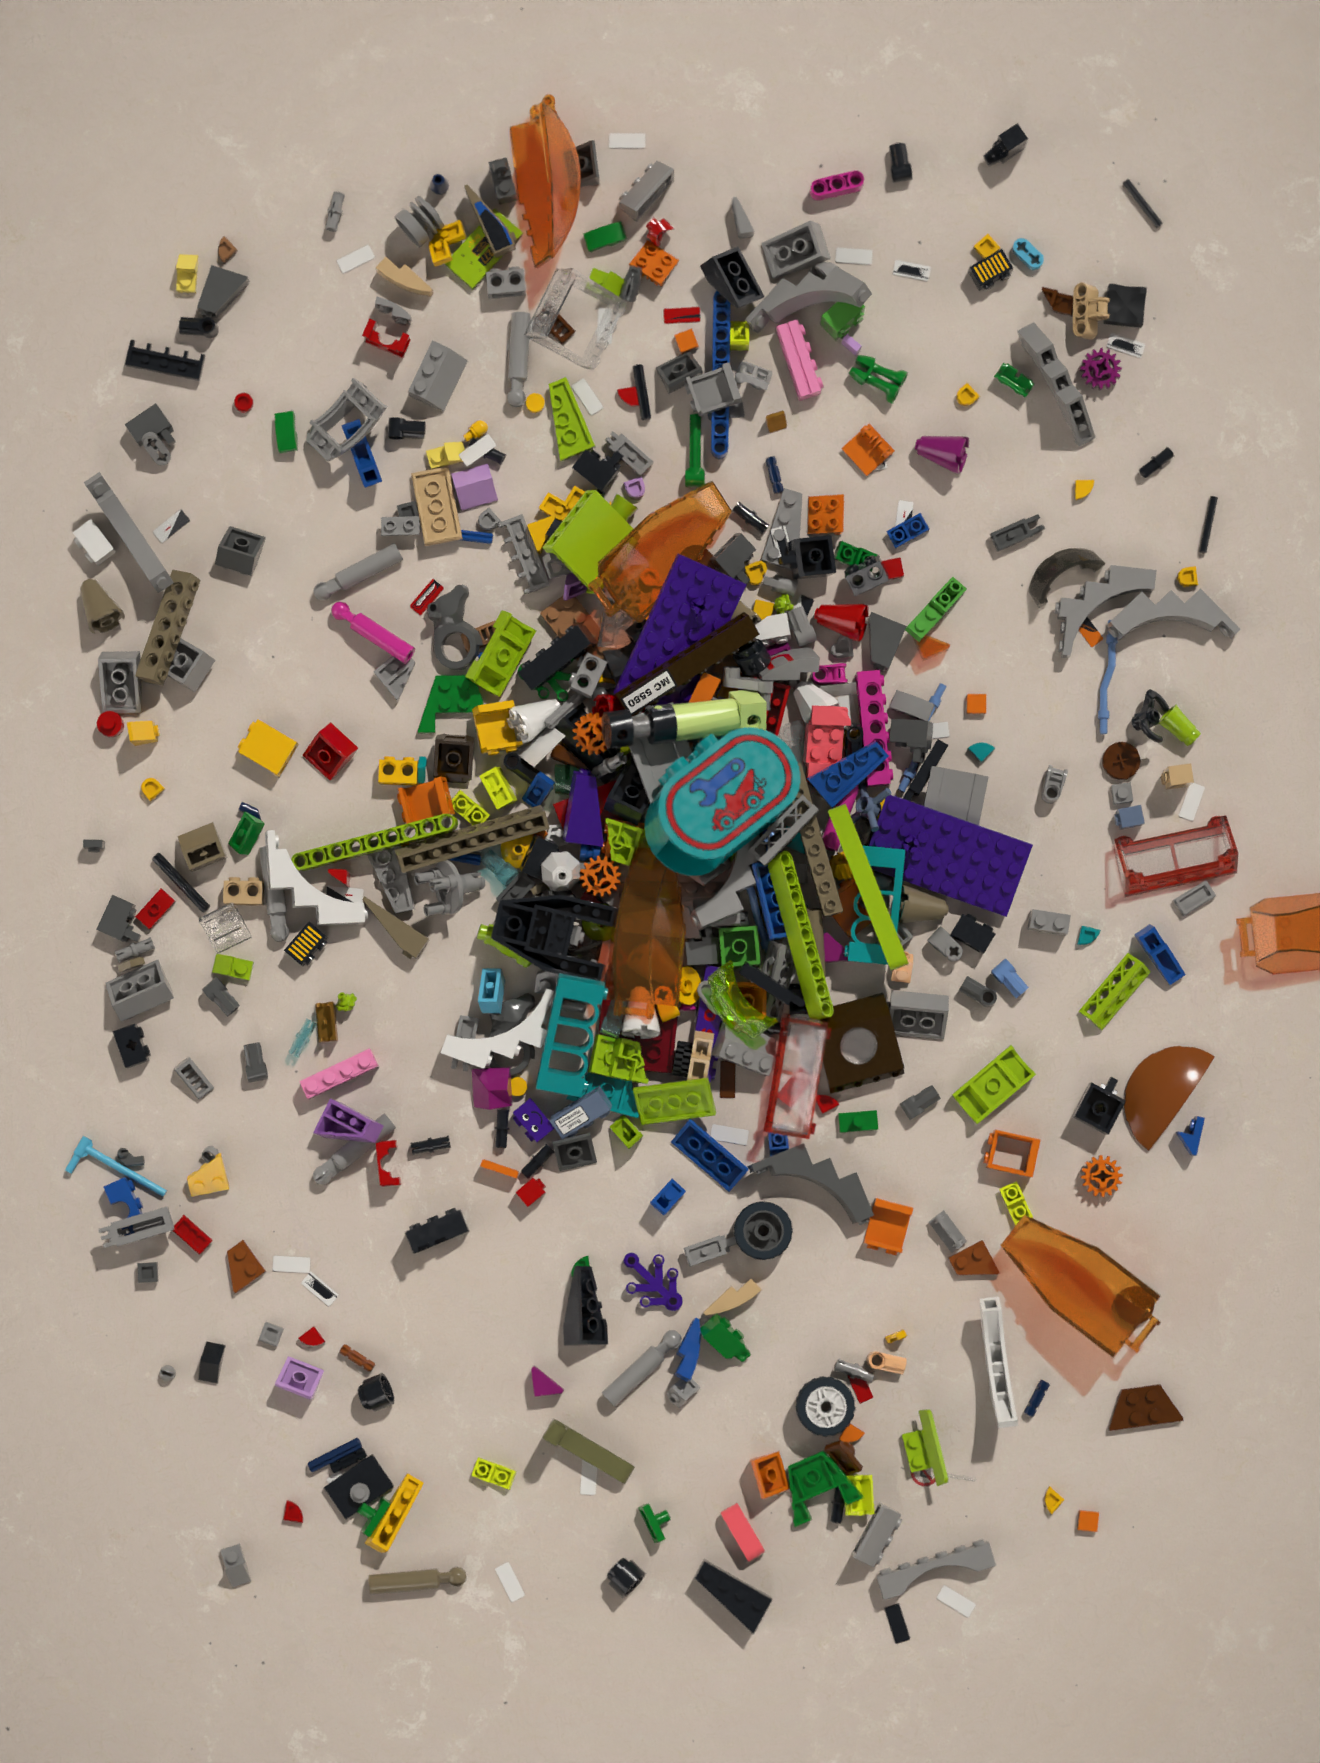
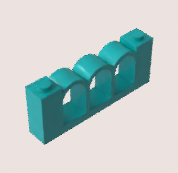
(887, 858)
(558, 1080)

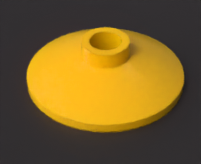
(509, 853)
(689, 984)

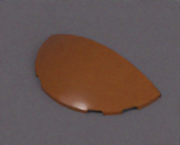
(1161, 1088)

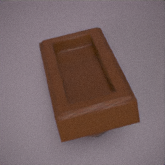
(843, 1455)

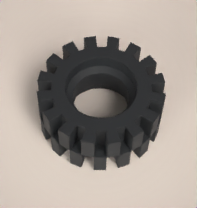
(682, 1059)

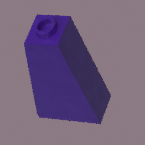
(583, 811)

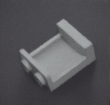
(713, 390)

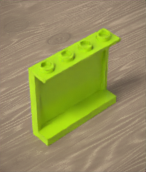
(587, 536)

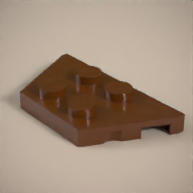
(1143, 1407)

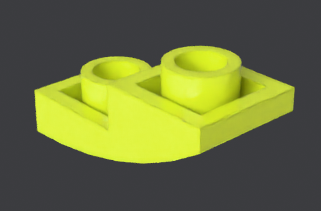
(468, 808)
(1015, 1202)
(494, 1473)

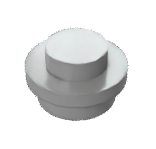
(359, 1492)

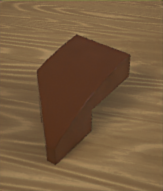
(1059, 302)

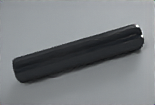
(642, 392)

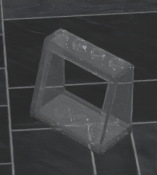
(551, 305)

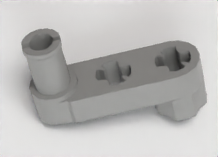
(732, 679)

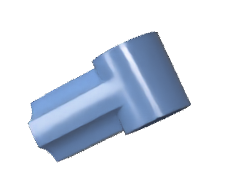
(1006, 974)

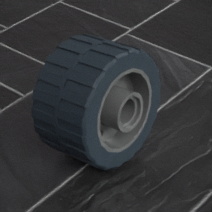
(778, 1234)

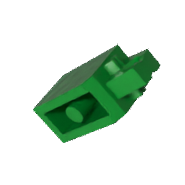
(724, 1338)

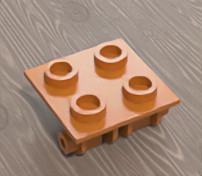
(654, 262)
(868, 449)
(826, 514)

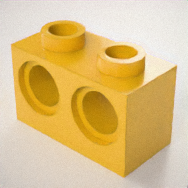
(398, 777)

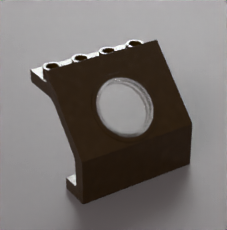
(861, 1044)

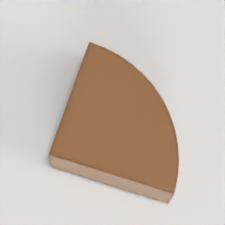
(226, 249)

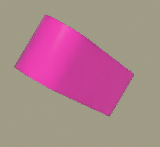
(830, 191)

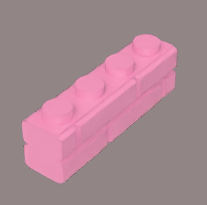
(798, 359)
(339, 1073)

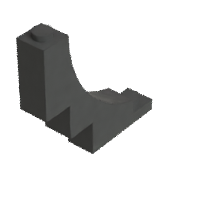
(798, 1164)

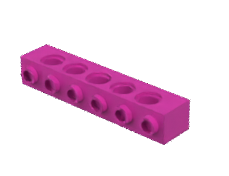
(863, 680)

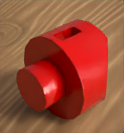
(657, 230)
(110, 724)

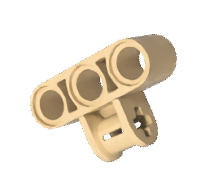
(1088, 310)

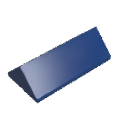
(768, 902)
(709, 1155)

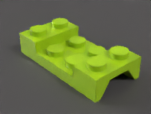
(501, 654)
(993, 1084)

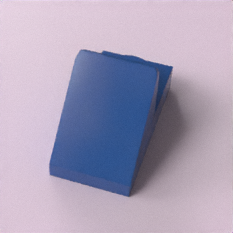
(538, 790)
(1192, 1140)
(667, 1197)

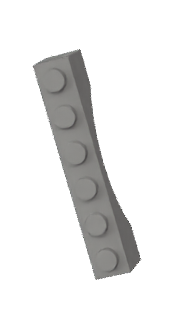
(974, 1557)

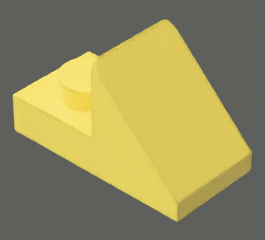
(187, 273)
(445, 455)

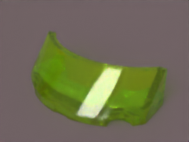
(732, 1005)

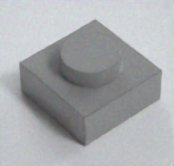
(1122, 793)

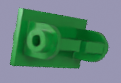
(1021, 385)

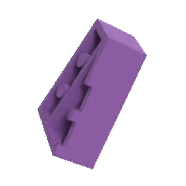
(347, 1124)

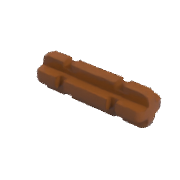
(357, 1358)

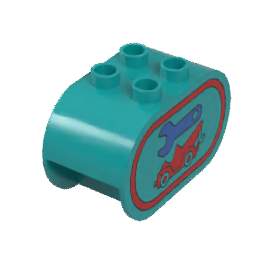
(720, 799)

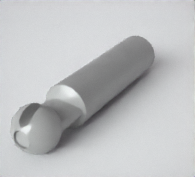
(518, 358)
(359, 572)
(275, 904)
(349, 1153)
(641, 1368)

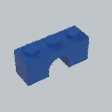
(122, 1191)

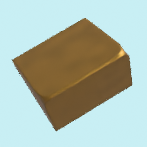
(776, 421)

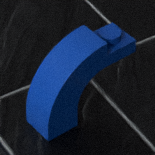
(362, 456)

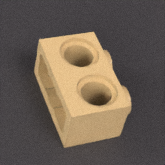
(1177, 776)
(243, 896)

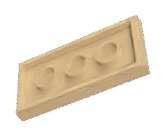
(436, 506)

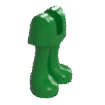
(868, 363)

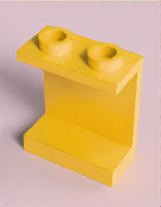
(493, 728)
(267, 747)

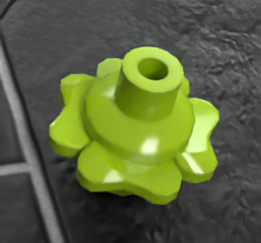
(783, 604)
(345, 1002)

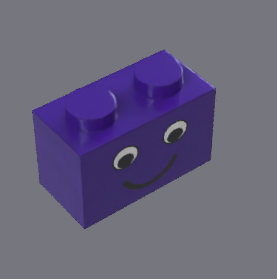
(533, 1120)

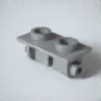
(400, 526)
(947, 1231)

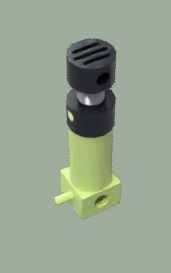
(686, 720)

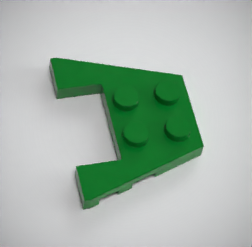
(449, 695)
(816, 1476)

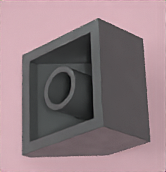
(239, 550)

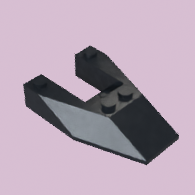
(542, 930)

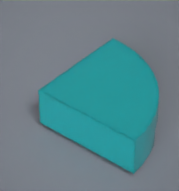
(981, 750)
(422, 769)
(1087, 935)

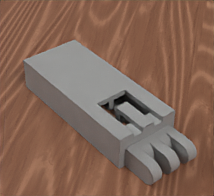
(144, 1225)

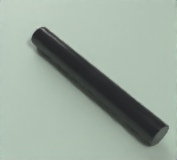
(1143, 204)
(1208, 524)

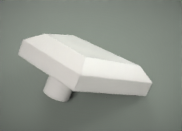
(555, 834)

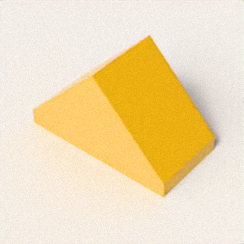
(538, 530)

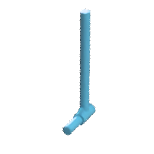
(85, 1147)

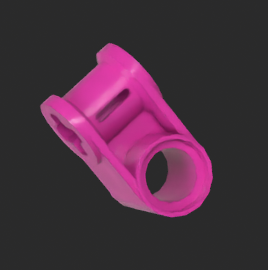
(831, 674)

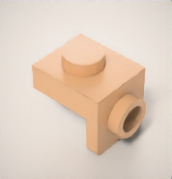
(903, 973)

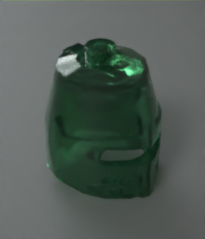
(563, 778)

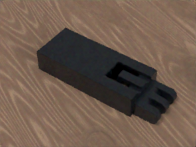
(924, 772)
(770, 985)

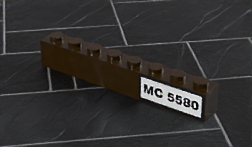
(687, 664)

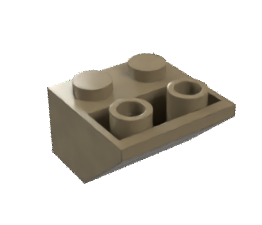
(202, 847)

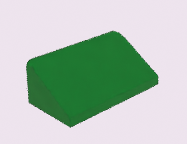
(246, 834)

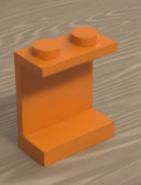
(425, 800)
(847, 894)
(887, 1226)

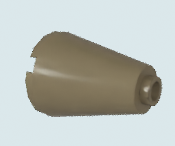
(100, 608)
(920, 906)

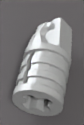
(781, 584)

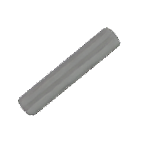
(564, 709)

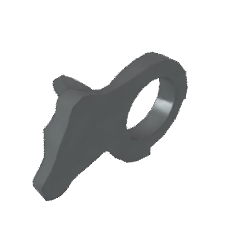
(447, 616)
(512, 1014)

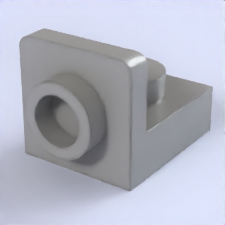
(682, 1391)

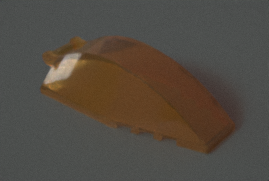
(546, 178)
(642, 559)
(647, 938)
(1082, 1285)

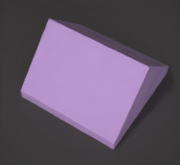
(474, 487)
(299, 1378)

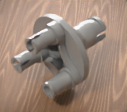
(449, 887)

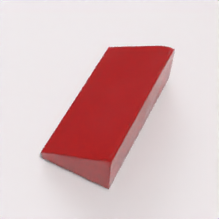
(341, 875)

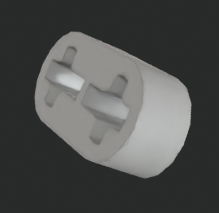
(153, 450)

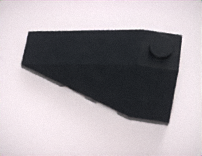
(583, 1315)

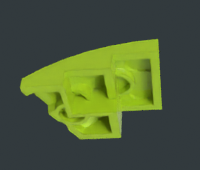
(625, 840)
(617, 1059)

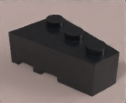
(436, 1230)

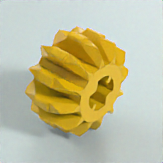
(840, 866)

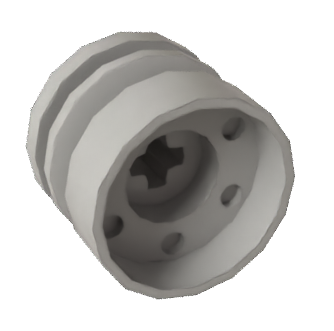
(419, 221)

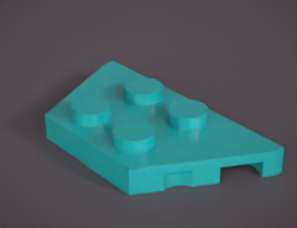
(617, 1091)

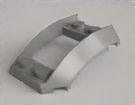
(357, 396)

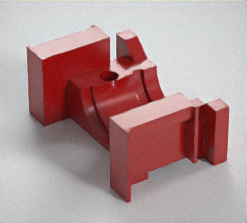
(373, 338)
(382, 1150)

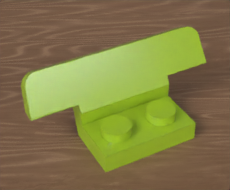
(924, 1448)

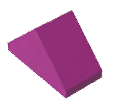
(833, 950)
(543, 1384)

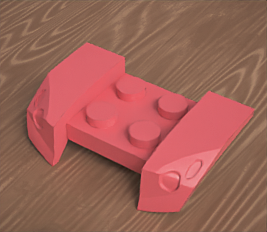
(824, 737)

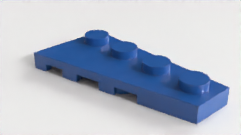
(843, 776)

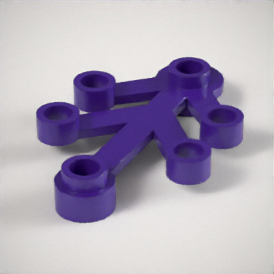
(655, 1284)

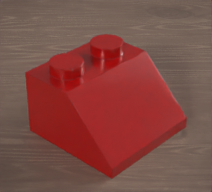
(330, 751)

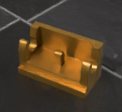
(326, 1022)

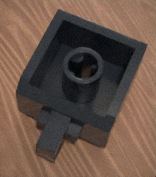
(800, 557)
(1107, 1098)

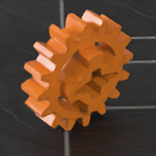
(586, 738)
(592, 874)
(1101, 1167)

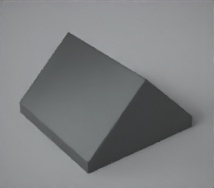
(588, 164)
(674, 372)
(574, 1152)

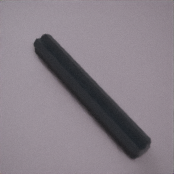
(179, 880)

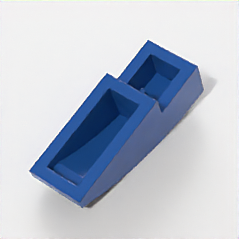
(1160, 954)
(689, 1351)

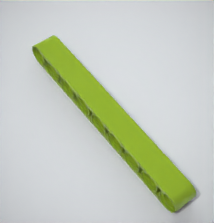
(383, 839)
(868, 887)
(800, 936)

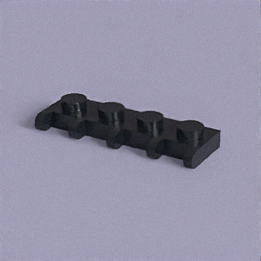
(164, 362)

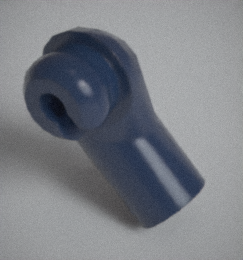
(250, 809)

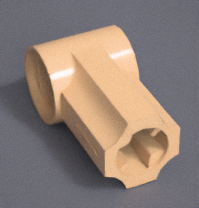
(888, 1362)

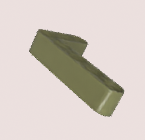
(586, 1449)

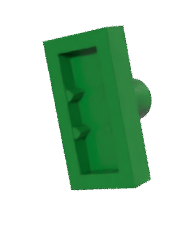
(858, 1121)
(373, 1515)
(654, 1521)

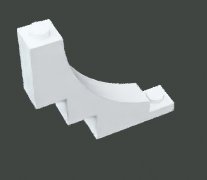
(284, 875)

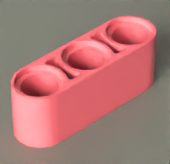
(742, 1532)

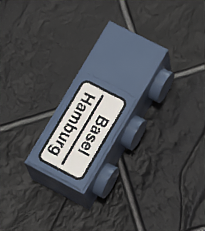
(581, 1113)

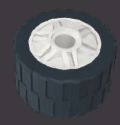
(840, 1411)

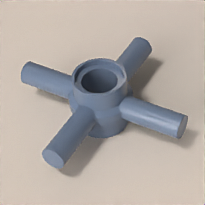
(869, 806)

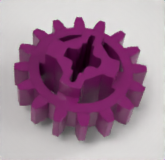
(1107, 372)

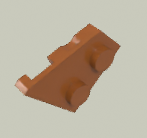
(974, 1261)
(243, 1266)

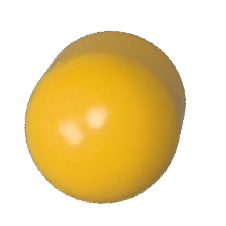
(476, 430)

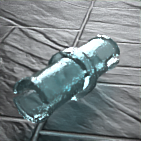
(302, 1038)

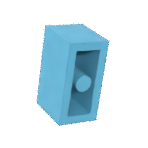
(491, 990)

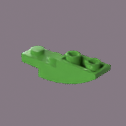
(935, 609)

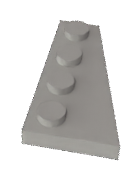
(787, 515)

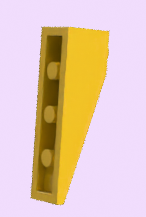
(395, 1515)

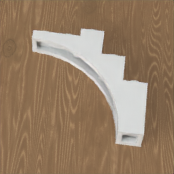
(478, 1050)
(997, 1363)

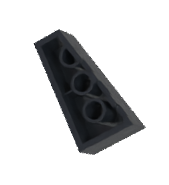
(734, 1594)

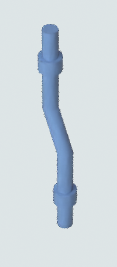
(1103, 714)
(909, 772)
(757, 918)

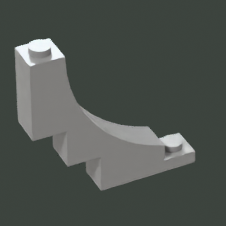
(789, 298)
(1059, 381)
(129, 532)
(1197, 610)
(726, 902)

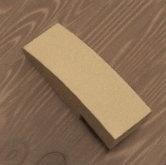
(403, 277)
(700, 1055)
(733, 1298)

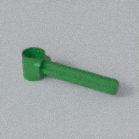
(695, 474)

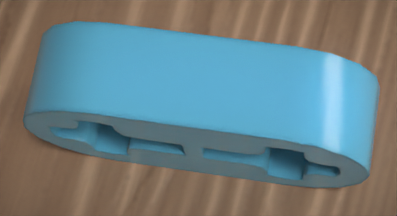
(1031, 250)

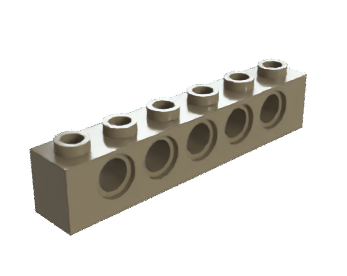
(167, 628)

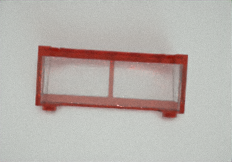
(1176, 857)
(796, 1076)

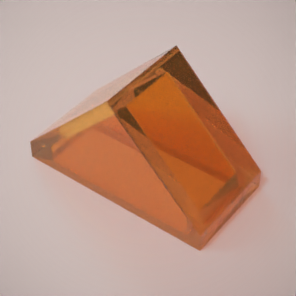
(930, 647)

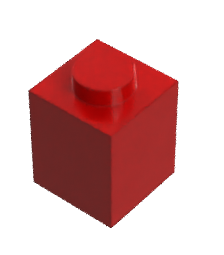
(531, 1191)

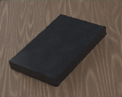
(366, 1472)

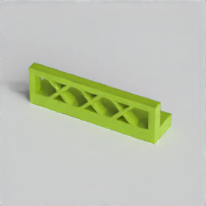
(1118, 993)

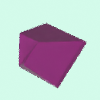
(492, 1087)

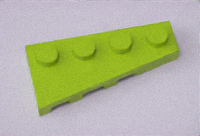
(570, 425)

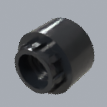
(752, 658)
(376, 1393)
(625, 1576)

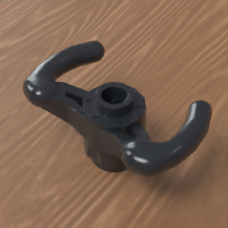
(1149, 716)

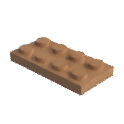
(563, 614)

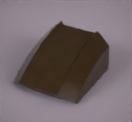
(454, 757)

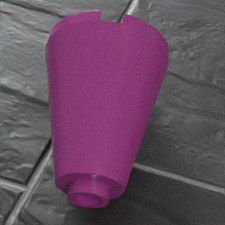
(944, 451)

